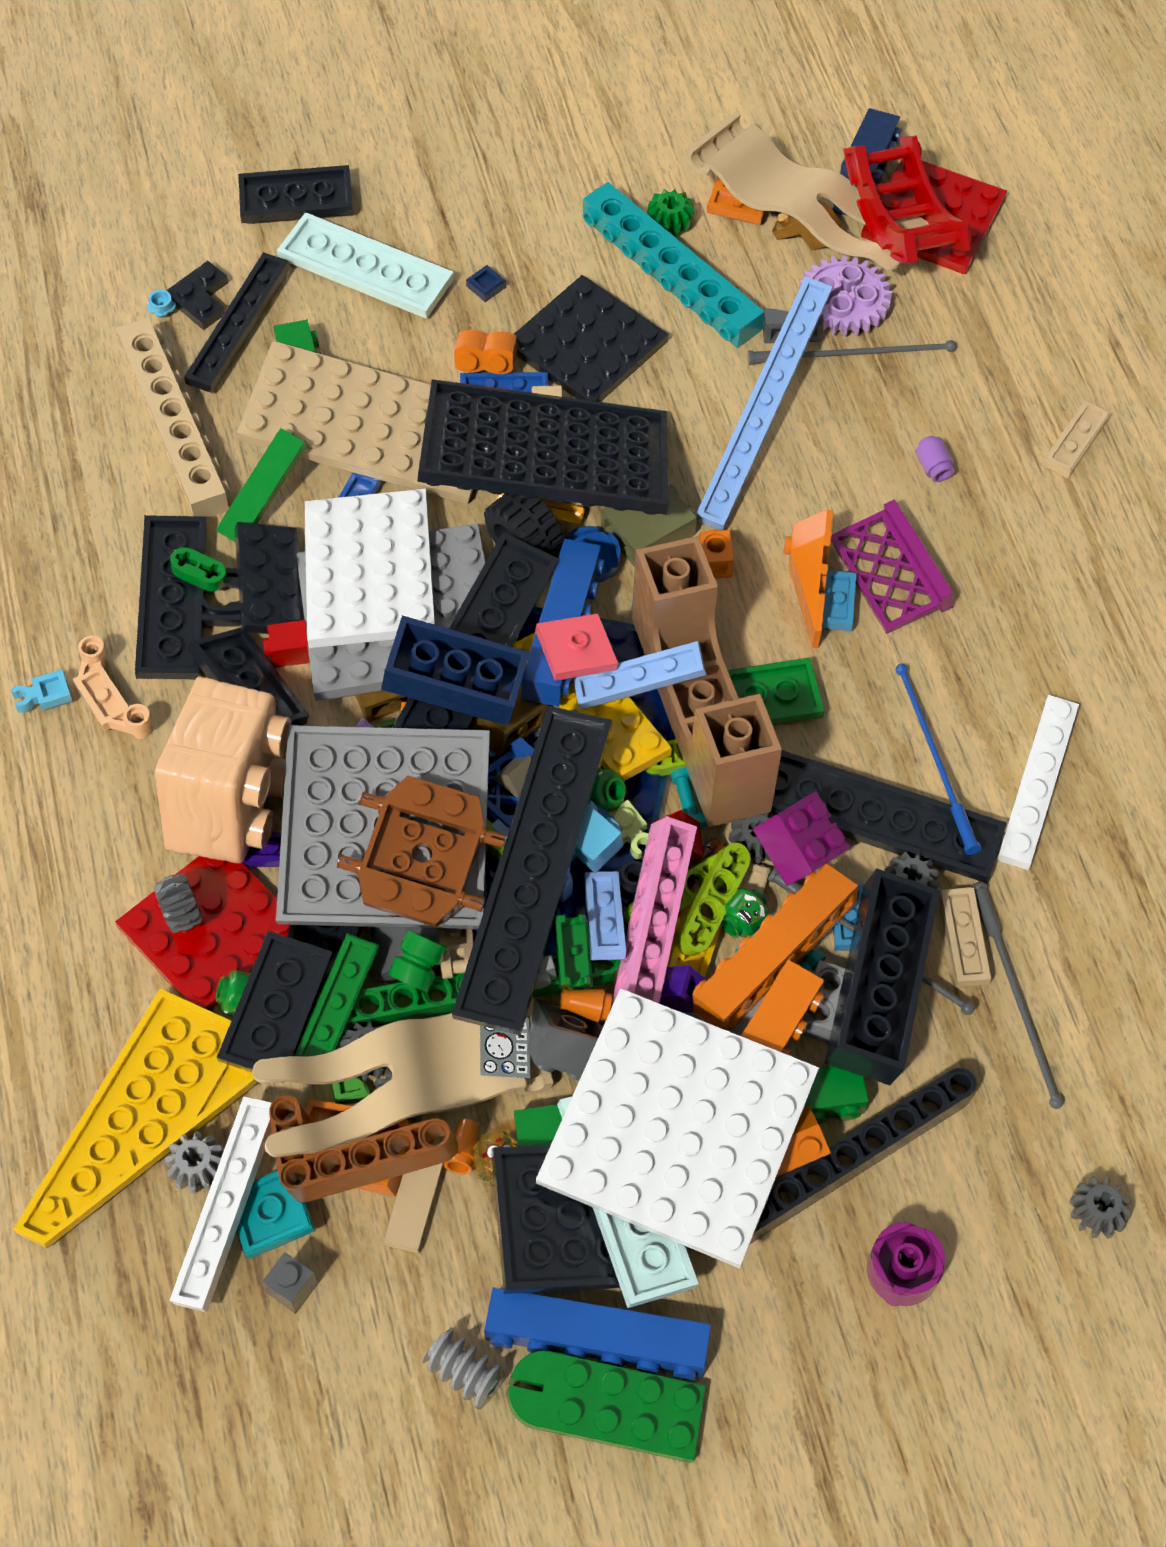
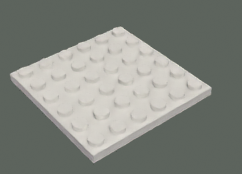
(678, 1127)

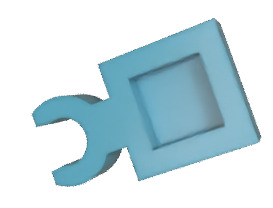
(47, 691)

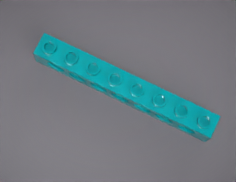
(673, 265)

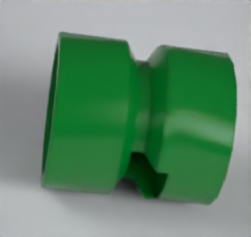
(417, 961)

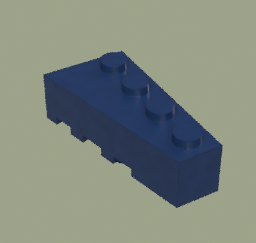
(878, 133)

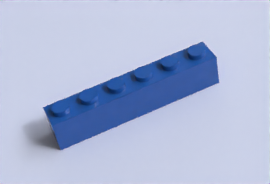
(567, 598)
(597, 1333)

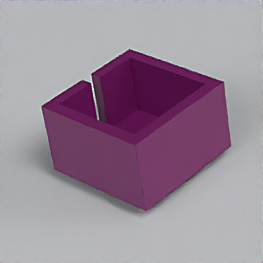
(801, 838)

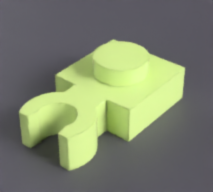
(632, 827)

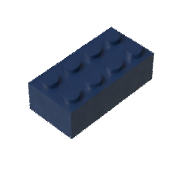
(454, 670)

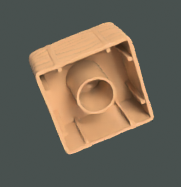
(222, 771)

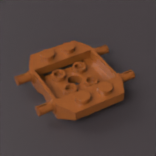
(397, 839)

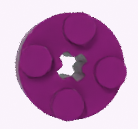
(912, 1245)

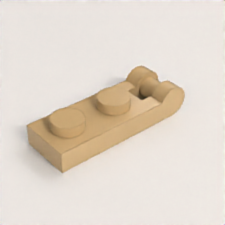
(459, 950)

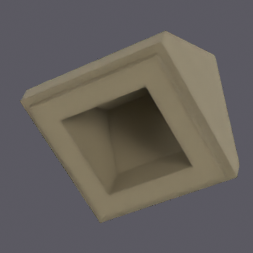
(514, 775)

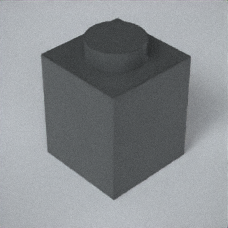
(290, 1282)

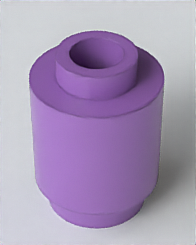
(935, 458)

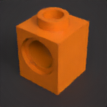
(718, 541)

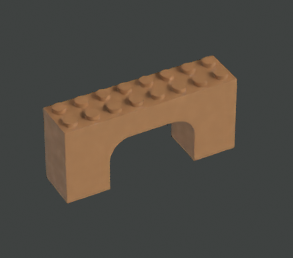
(721, 737)

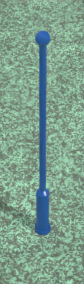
(971, 845)

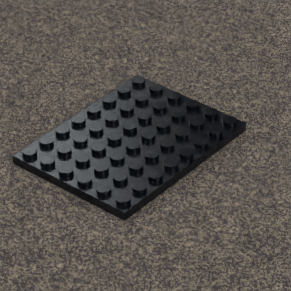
(545, 447)

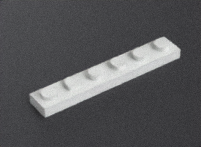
(1037, 782)
(223, 1207)

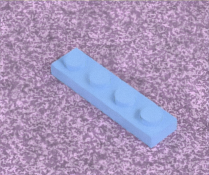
(641, 675)

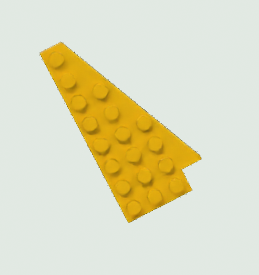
(153, 1094)

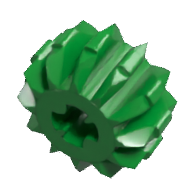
(672, 210)

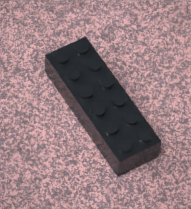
(882, 977)

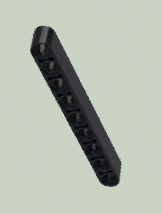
(863, 1154)

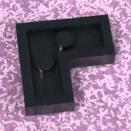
(194, 294)

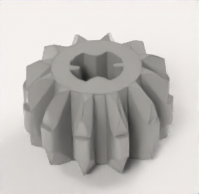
(185, 1153)

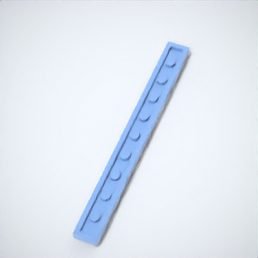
(763, 404)

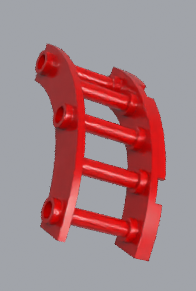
(903, 243)

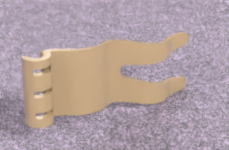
(770, 182)
(431, 1069)

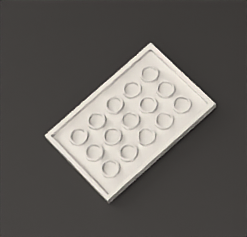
(366, 566)

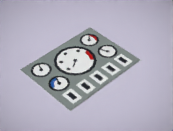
(504, 1053)

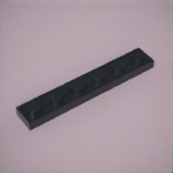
(236, 322)

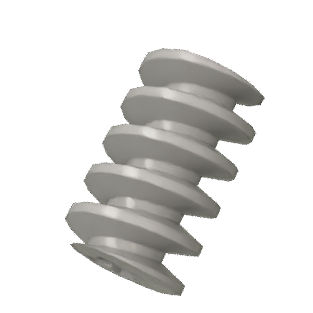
(463, 1369)

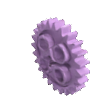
(857, 294)

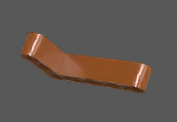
(353, 1154)

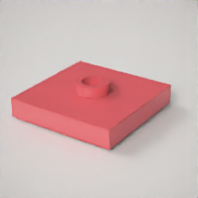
(576, 647)

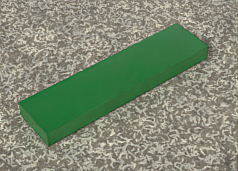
(263, 482)
(338, 997)

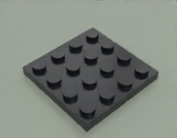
(588, 341)
(544, 1235)

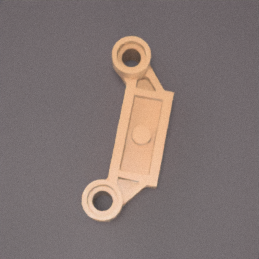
(103, 695)

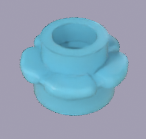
(160, 303)

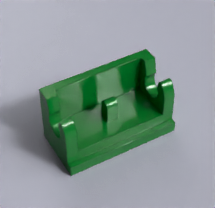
(573, 952)

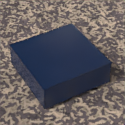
(486, 283)

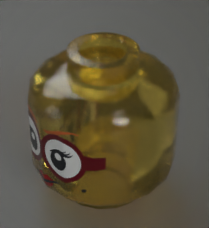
(483, 1156)

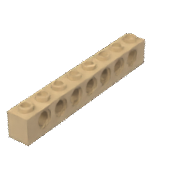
(172, 418)

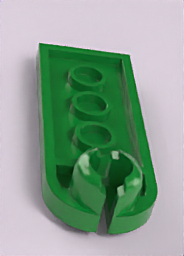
(607, 1404)

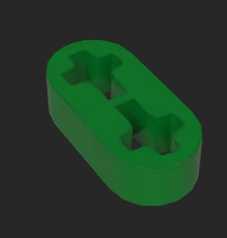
(198, 569)

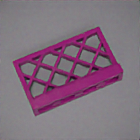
(917, 562)

